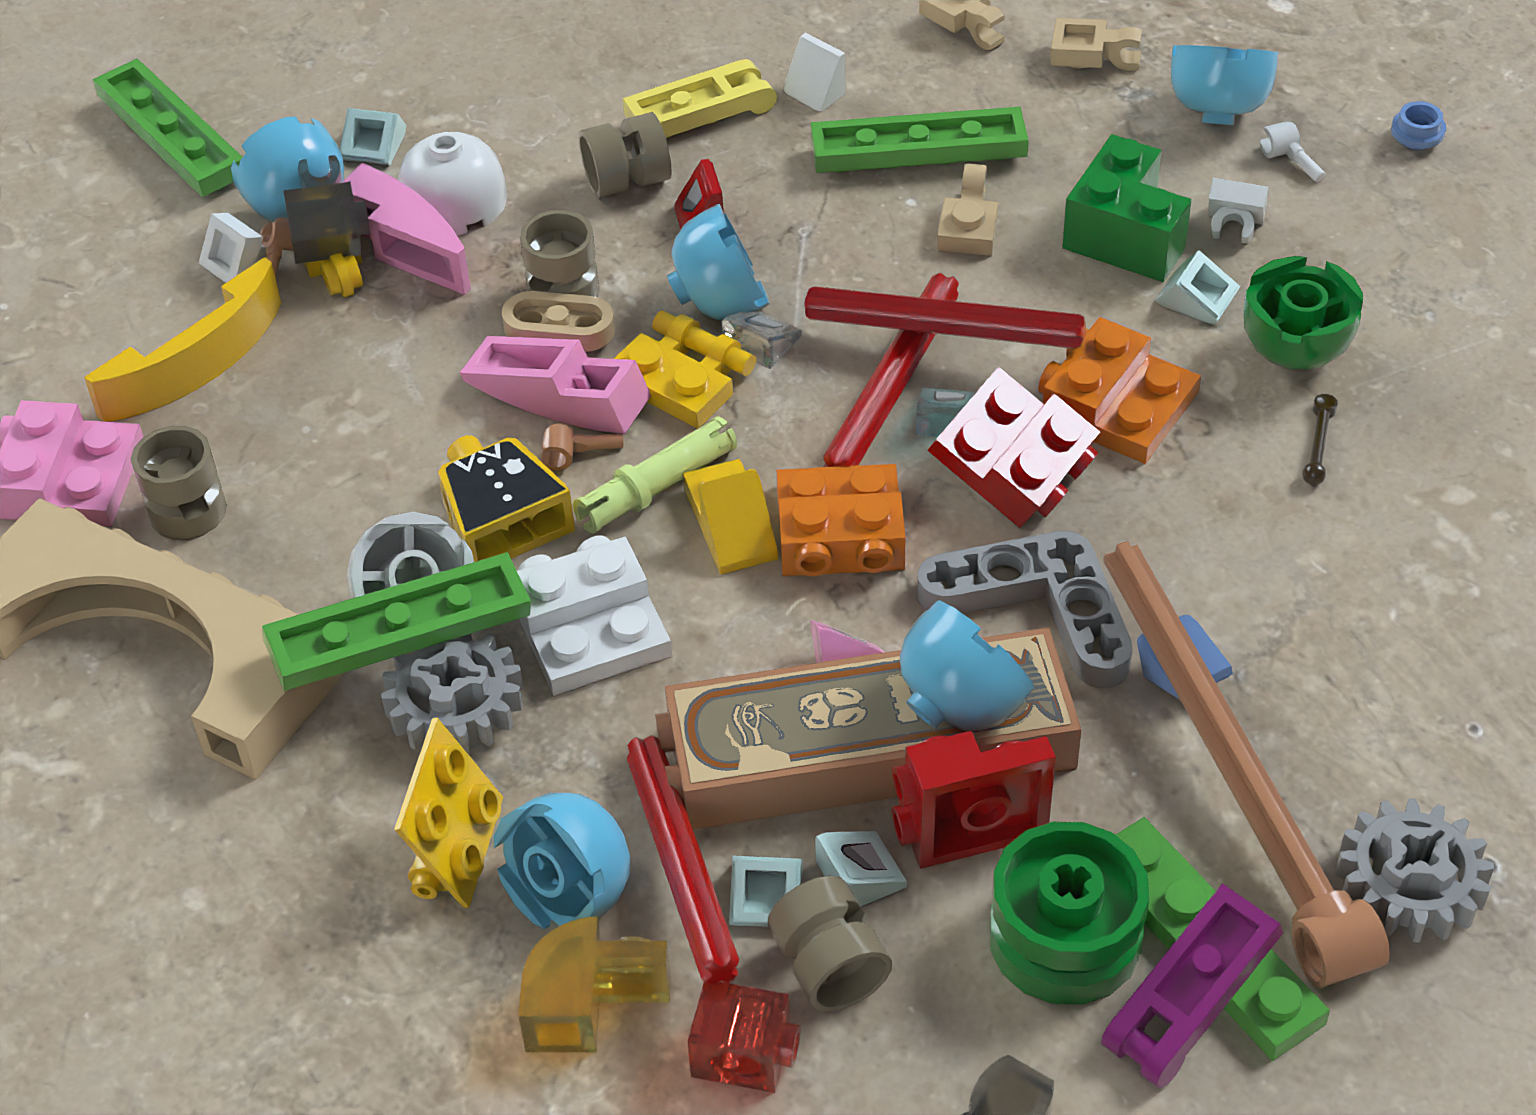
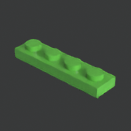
(168, 126)
(919, 139)
(395, 621)
(1273, 1002)

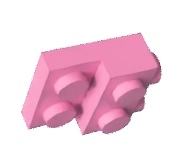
(64, 461)

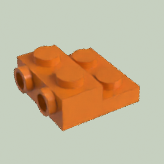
(1121, 389)
(840, 520)

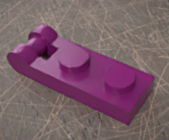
(1192, 984)

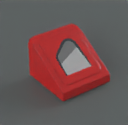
(699, 193)

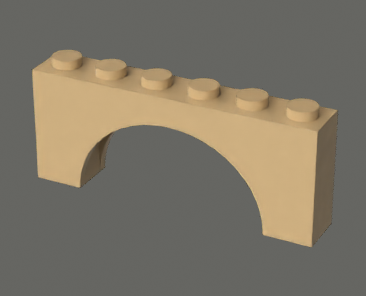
(72, 569)

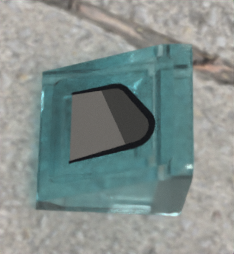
(938, 408)

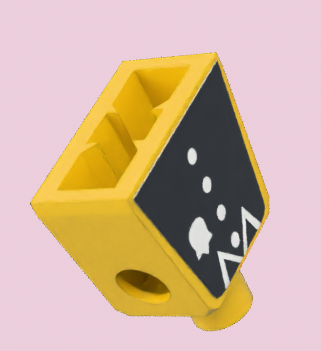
(503, 498)

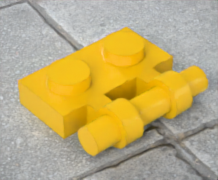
(679, 383)

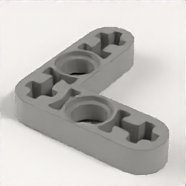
(1041, 578)

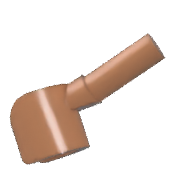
(276, 238)
(560, 443)

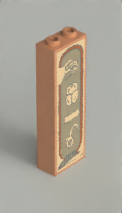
(832, 732)

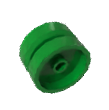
(1068, 912)

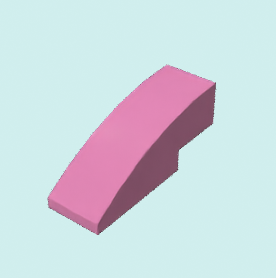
(409, 230)
(559, 381)

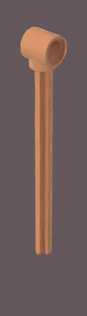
(1329, 930)

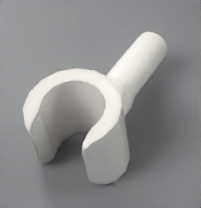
(1285, 139)

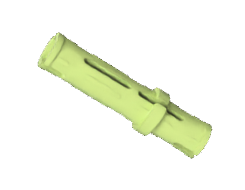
(635, 486)

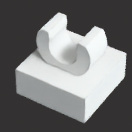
(1237, 202)
(230, 247)

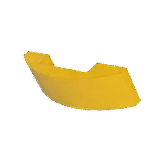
(193, 358)

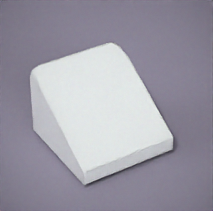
(816, 73)

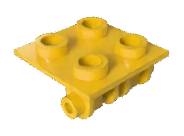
(447, 818)

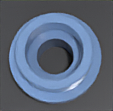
(1419, 125)

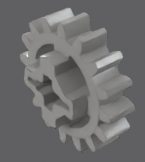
(460, 683)
(1415, 870)

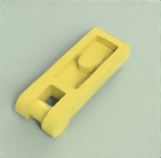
(704, 97)

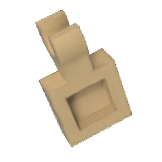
(972, 14)
(1087, 41)
(969, 221)

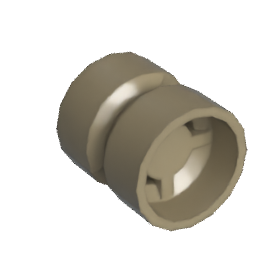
(606, 157)
(560, 254)
(179, 482)
(833, 947)

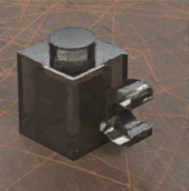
(324, 215)

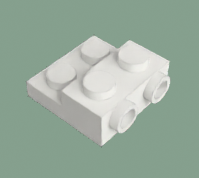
(591, 614)

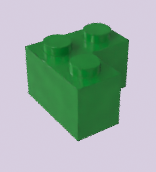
(1123, 215)

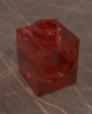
(742, 1036)

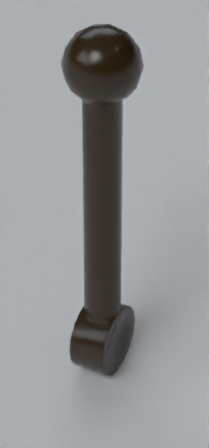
(1325, 408)

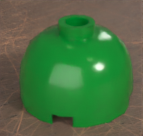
(1301, 312)

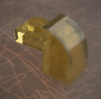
(576, 972)

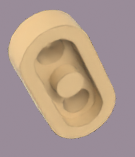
(559, 317)

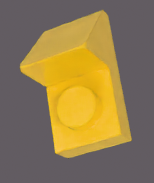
(732, 515)

